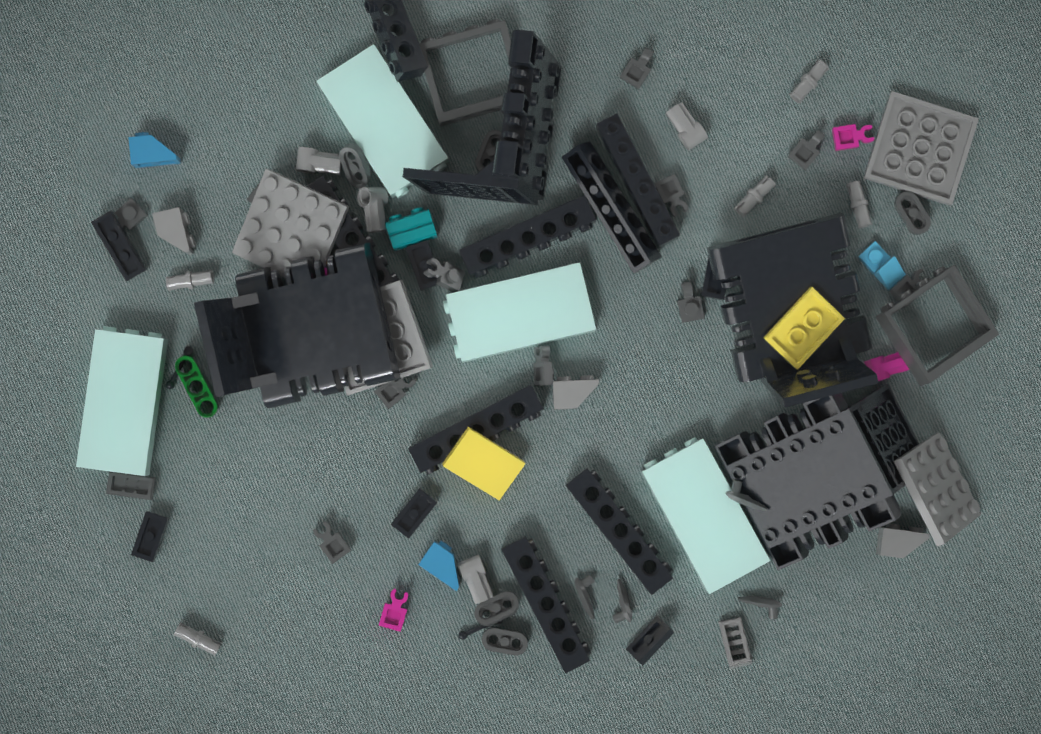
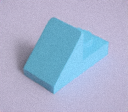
(881, 265)

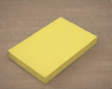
(804, 328)
(483, 463)

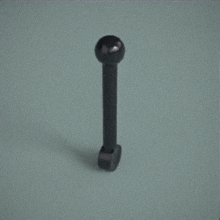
(170, 384)
(463, 635)

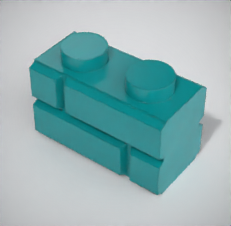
(411, 228)

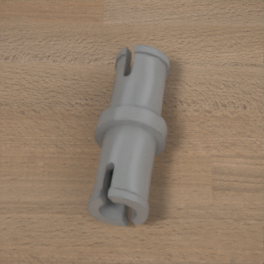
(809, 81)
(754, 196)
(859, 204)
(190, 280)
(197, 639)

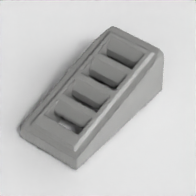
(743, 641)

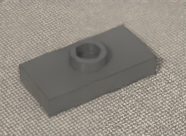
(131, 485)

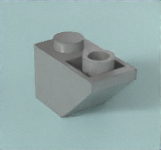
(172, 227)
(571, 394)
(898, 542)

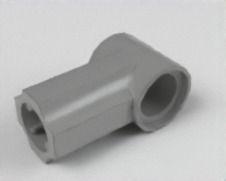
(689, 131)
(313, 161)
(373, 201)
(474, 574)

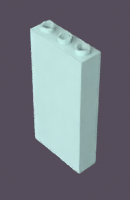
(382, 120)
(519, 312)
(122, 401)
(702, 515)

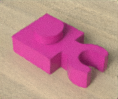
(848, 136)
(393, 614)

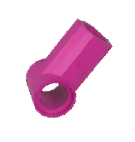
(886, 365)

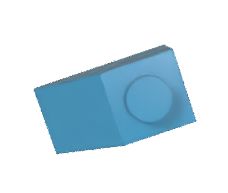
(149, 152)
(441, 564)

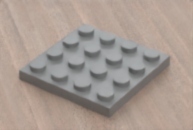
(921, 148)
(288, 224)
(405, 334)
(938, 488)

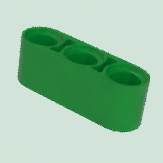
(195, 375)

